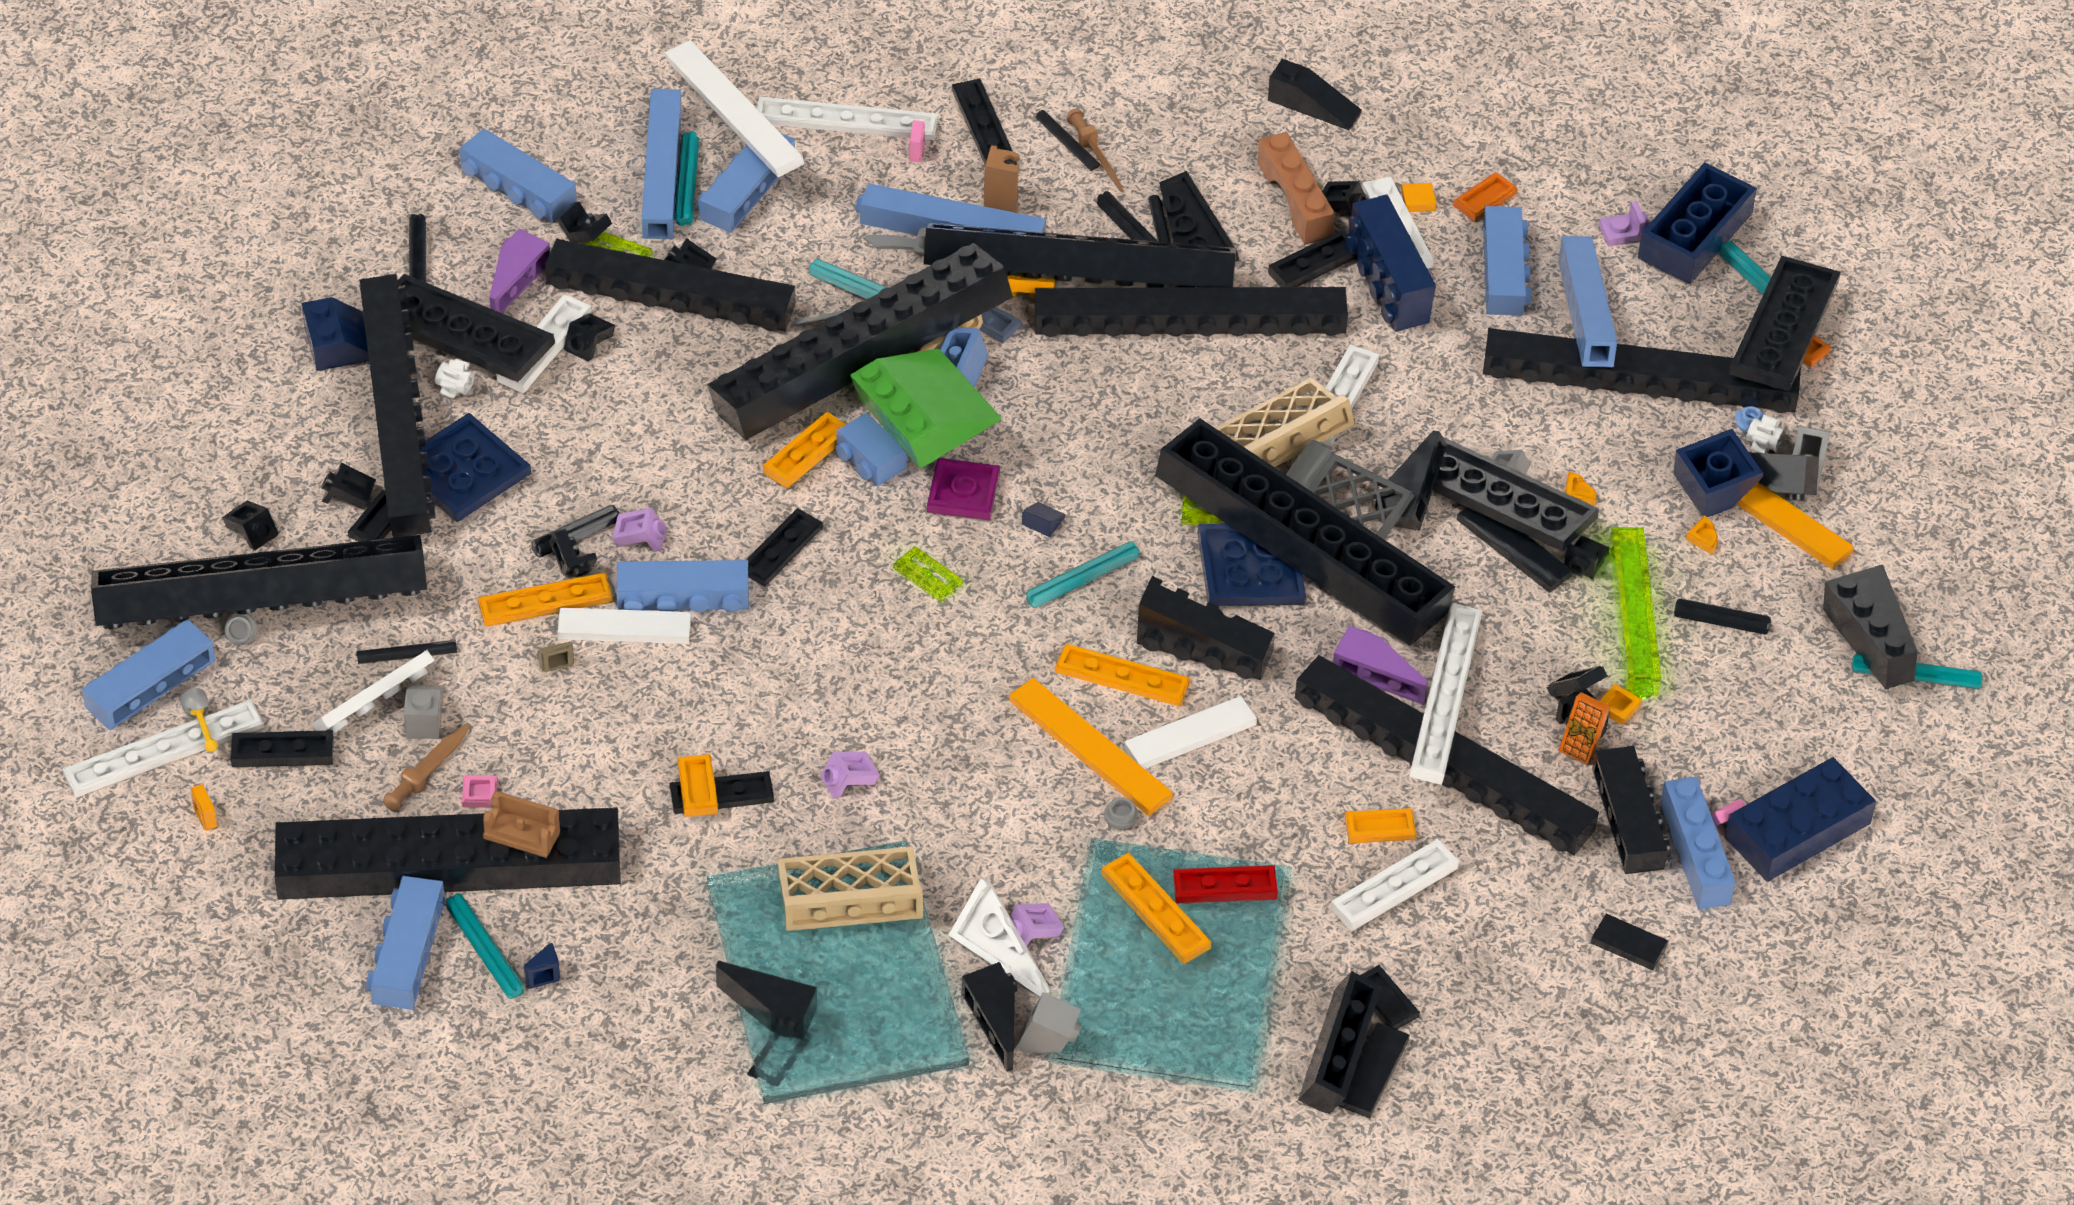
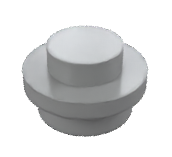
(240, 629)
(1121, 813)

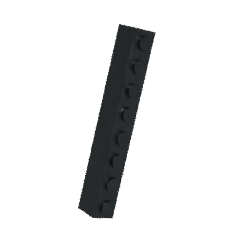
(670, 285)

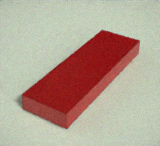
(1225, 884)

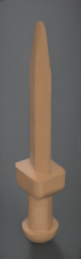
(1089, 137)
(415, 779)

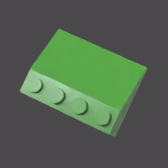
(923, 403)

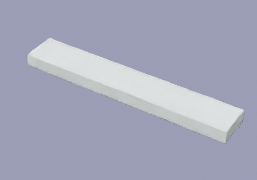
(845, 117)
(160, 749)

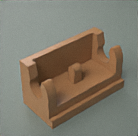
(1001, 180)
(521, 824)

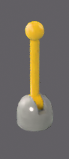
(196, 705)

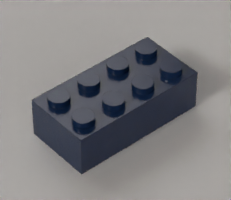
(1697, 223)
(1390, 263)
(1800, 819)

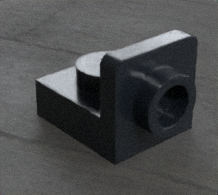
(1343, 194)
(582, 226)
(691, 254)
(585, 334)
(348, 485)
(253, 522)
(566, 552)
(1585, 556)

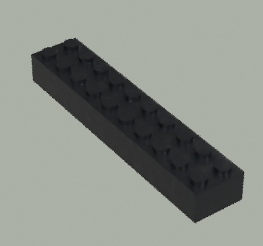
(880, 327)
(1305, 531)
(258, 581)
(375, 853)

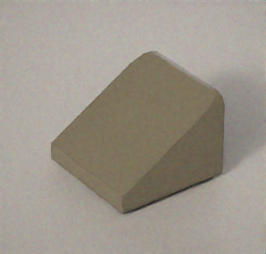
(556, 656)

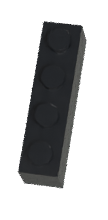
(1631, 810)
(1340, 1043)

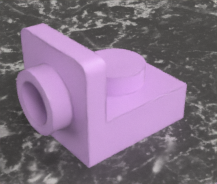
(1625, 227)
(640, 527)
(848, 769)
(1036, 921)

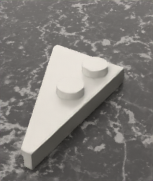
(991, 934)

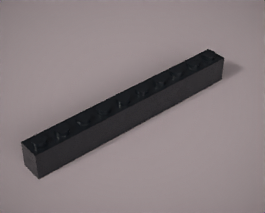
(1088, 256)
(1191, 311)
(1634, 371)
(395, 406)
(1470, 767)

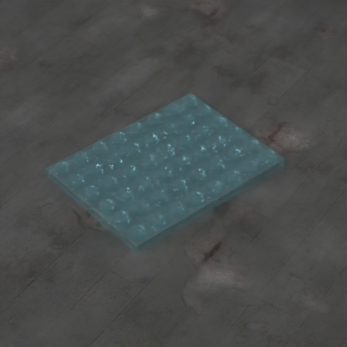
(878, 989)
(1148, 1009)

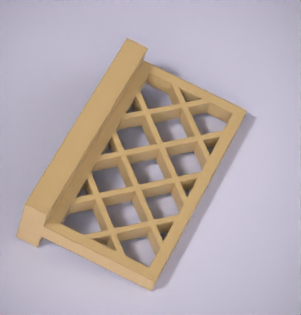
(1290, 437)
(851, 903)

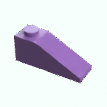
(518, 265)
(1379, 665)

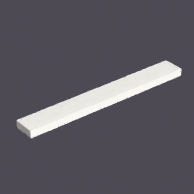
(734, 108)
(1446, 694)

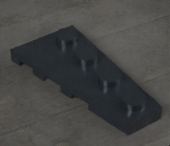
(1190, 215)

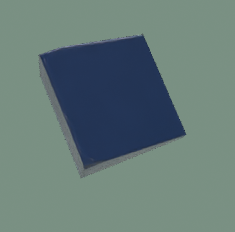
(1042, 518)
(542, 968)

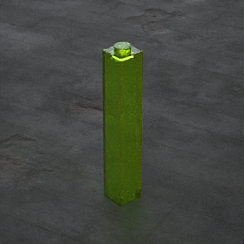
(1634, 611)

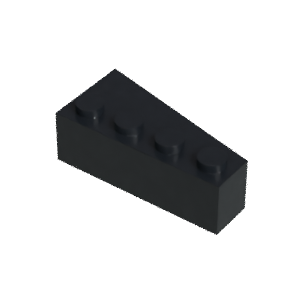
(1873, 624)
(1201, 633)

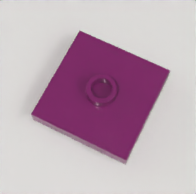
(963, 489)

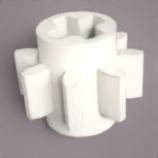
(454, 378)
(1765, 434)

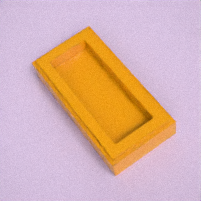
(697, 785)
(1380, 825)

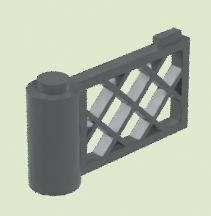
(1318, 463)

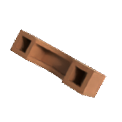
(1308, 205)

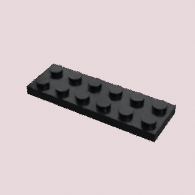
(1785, 323)
(473, 330)
(1512, 497)

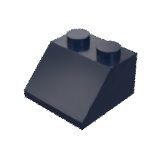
(334, 333)
(1716, 472)

